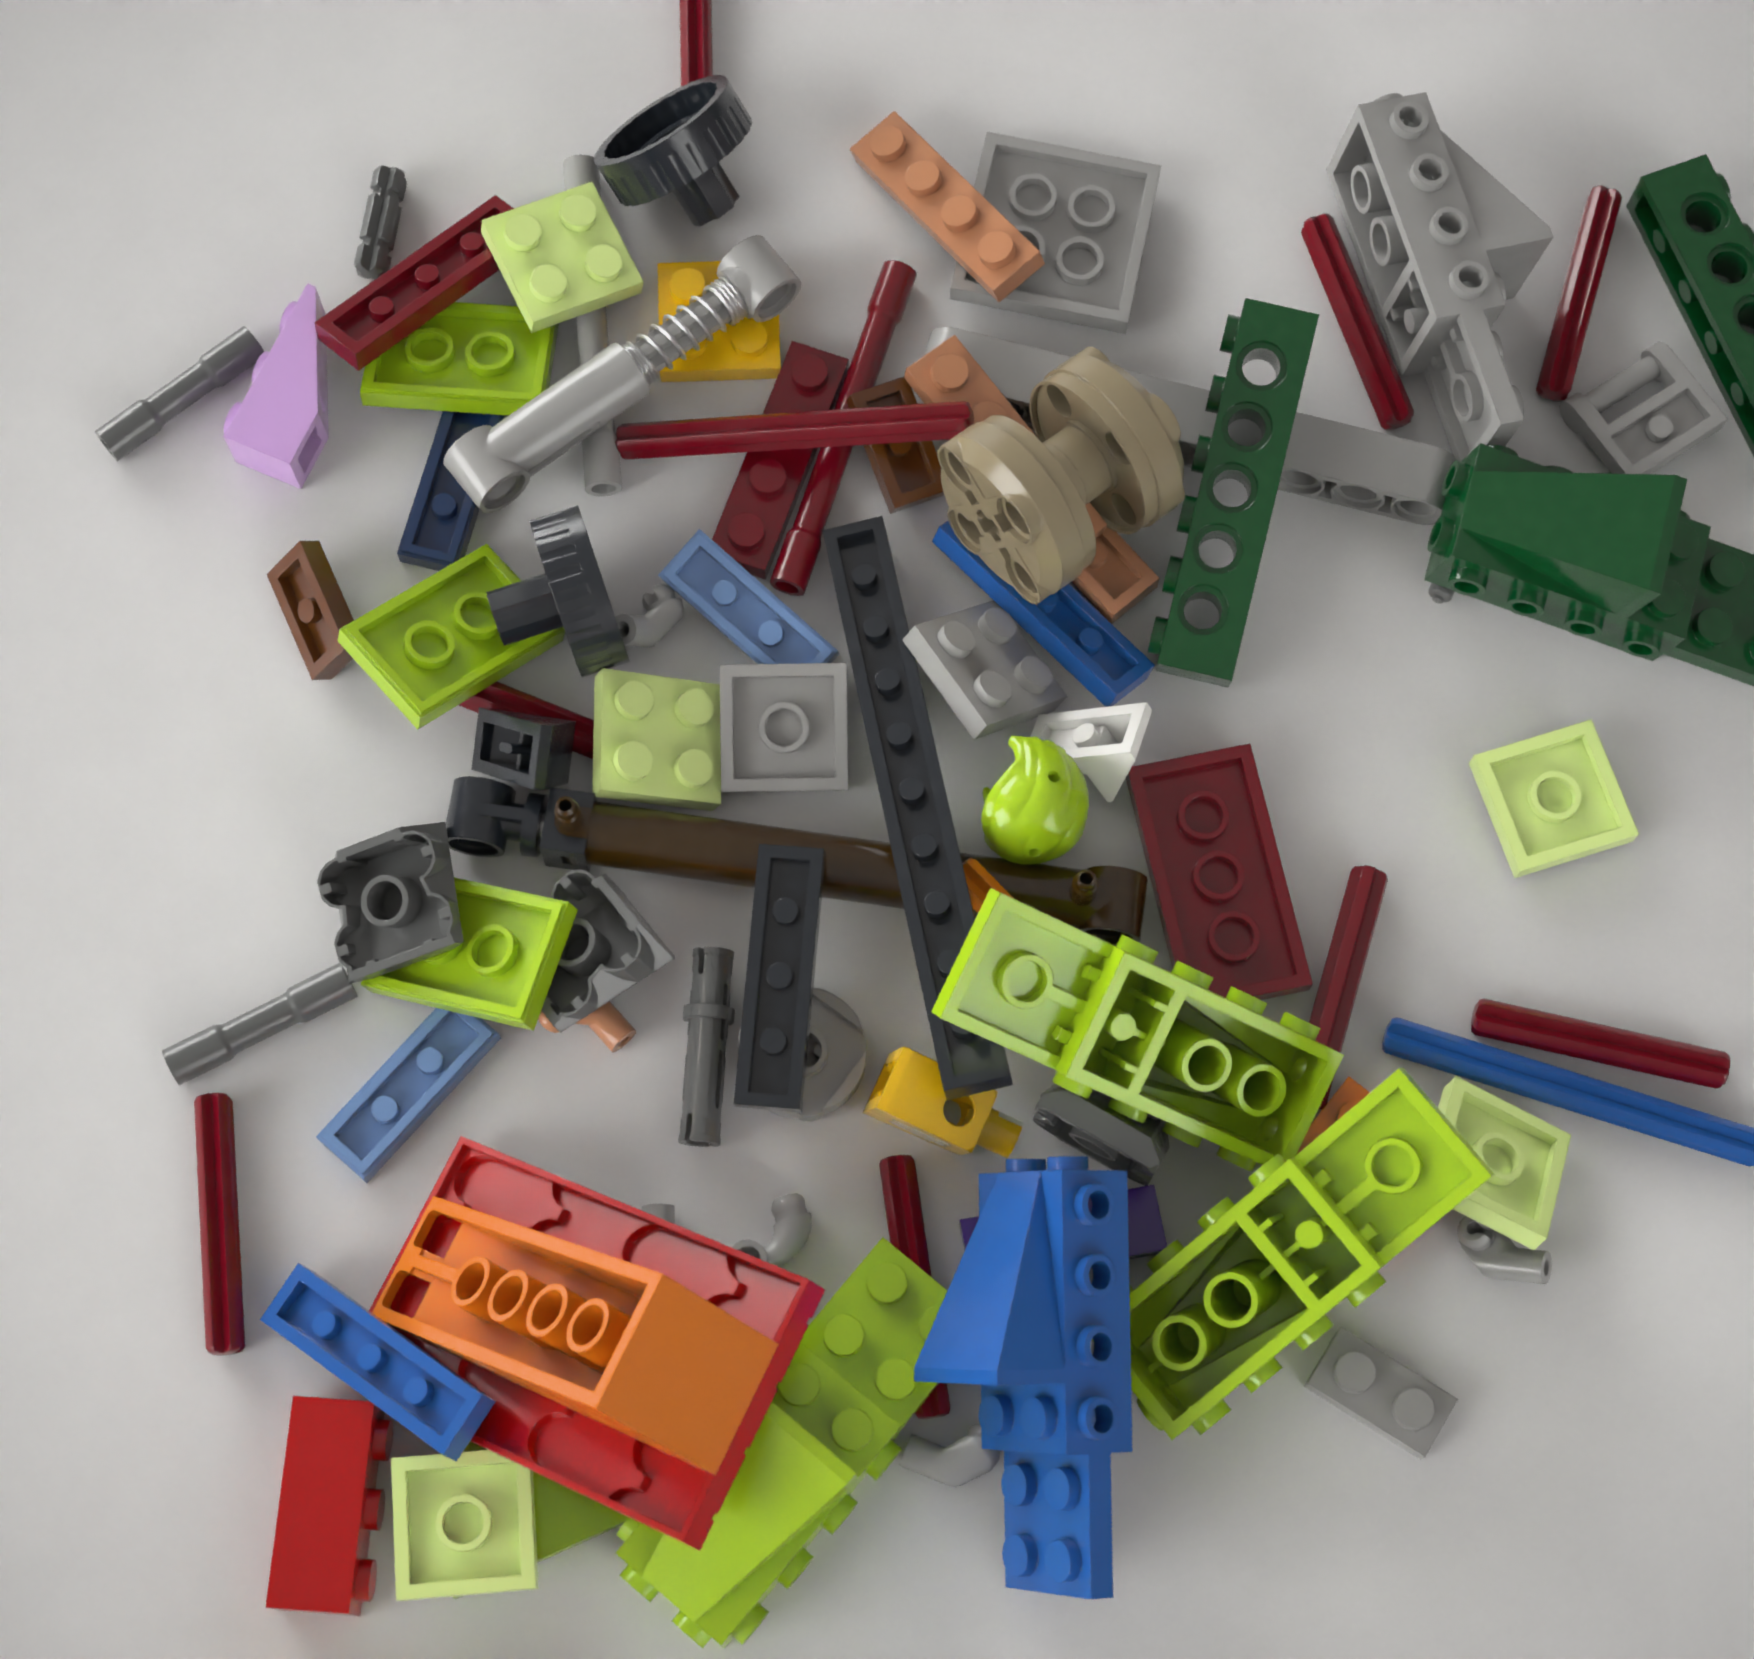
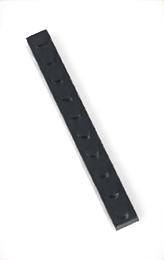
(910, 790)

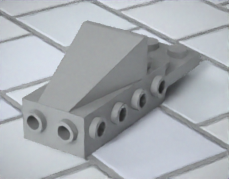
(1438, 258)

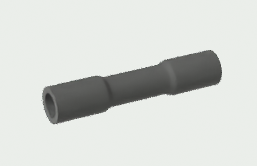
(149, 415)
(223, 1041)

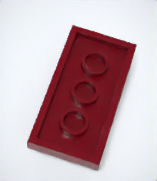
(1219, 872)

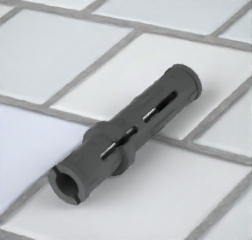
(706, 1046)

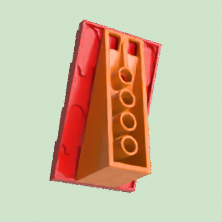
(603, 1334)

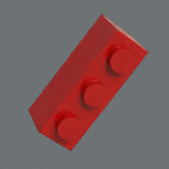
(329, 1506)

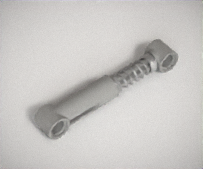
(500, 459)

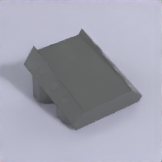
(393, 900)
(604, 952)
(1103, 1132)

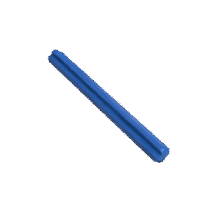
(1570, 1090)

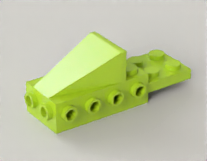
(1139, 1032)
(1292, 1253)
(819, 1439)

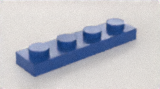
(1063, 626)
(378, 1362)

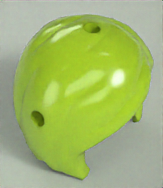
(1036, 804)

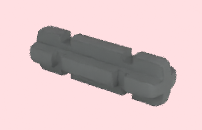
(380, 222)

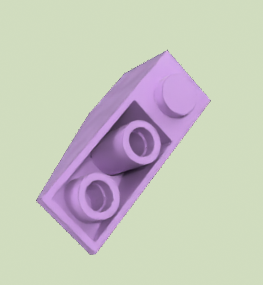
(286, 410)

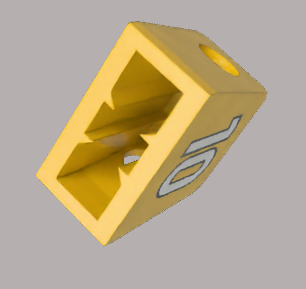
(913, 1100)

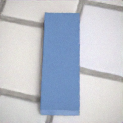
(742, 606)
(407, 1090)

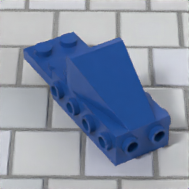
(1024, 1331)

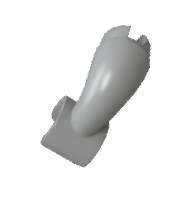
(789, 1234)

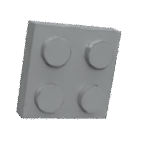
(984, 668)
(784, 727)

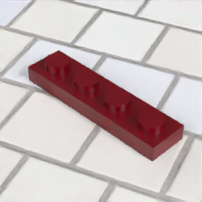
(412, 290)
(773, 479)

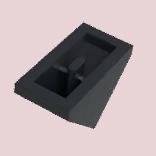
(523, 748)

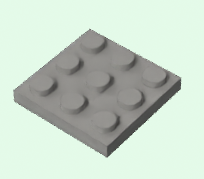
(1082, 215)

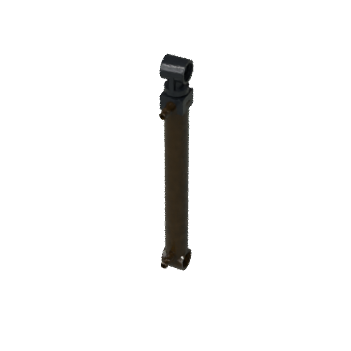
(580, 832)

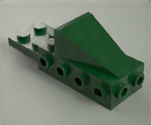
(1595, 559)

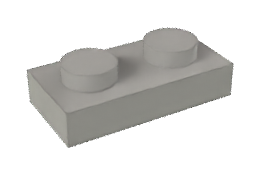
(1381, 1393)

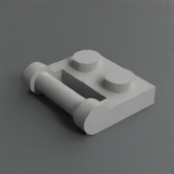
(1655, 428)

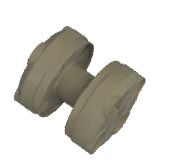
(1025, 495)

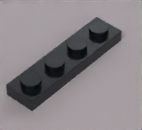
(780, 978)

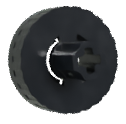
(678, 149)
(565, 596)

